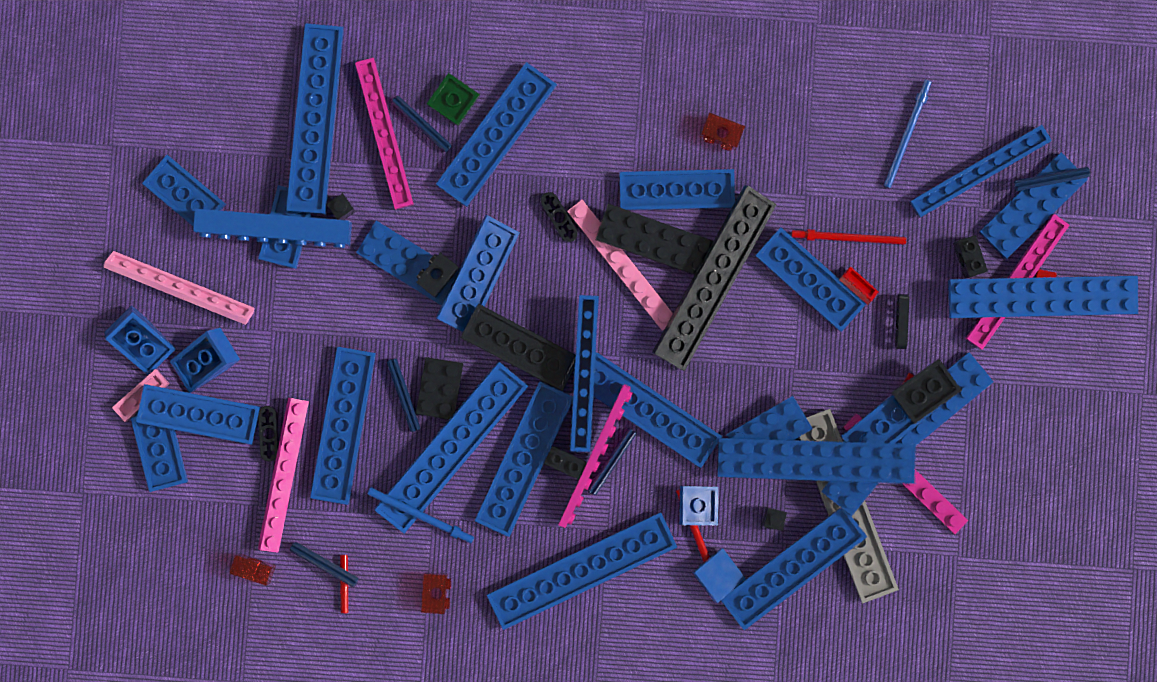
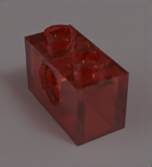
(733, 130)
(252, 569)
(429, 603)

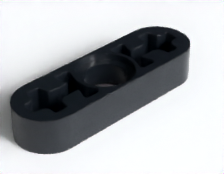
(556, 202)
(902, 321)
(263, 448)

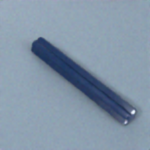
(421, 124)
(1053, 178)
(403, 395)
(611, 462)
(324, 564)

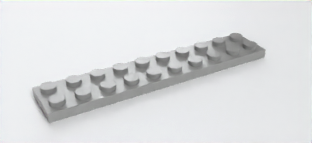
(867, 559)

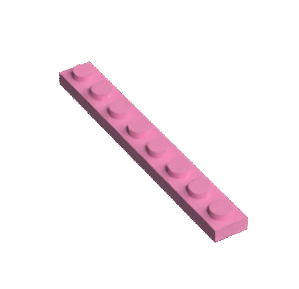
(622, 266)
(179, 287)

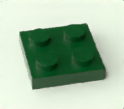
(453, 99)

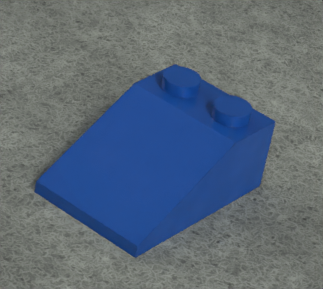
(139, 340)
(204, 359)

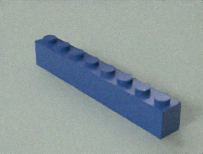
(272, 227)
(584, 373)

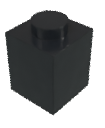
(341, 207)
(774, 518)

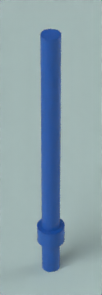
(920, 100)
(454, 531)

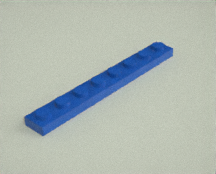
(980, 171)

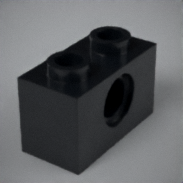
(970, 257)
(448, 270)
(565, 462)

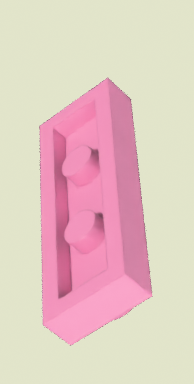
(129, 405)

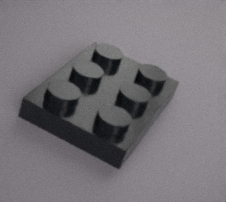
(439, 388)
(926, 391)

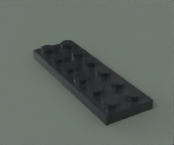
(652, 239)
(519, 347)

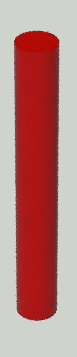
(343, 586)

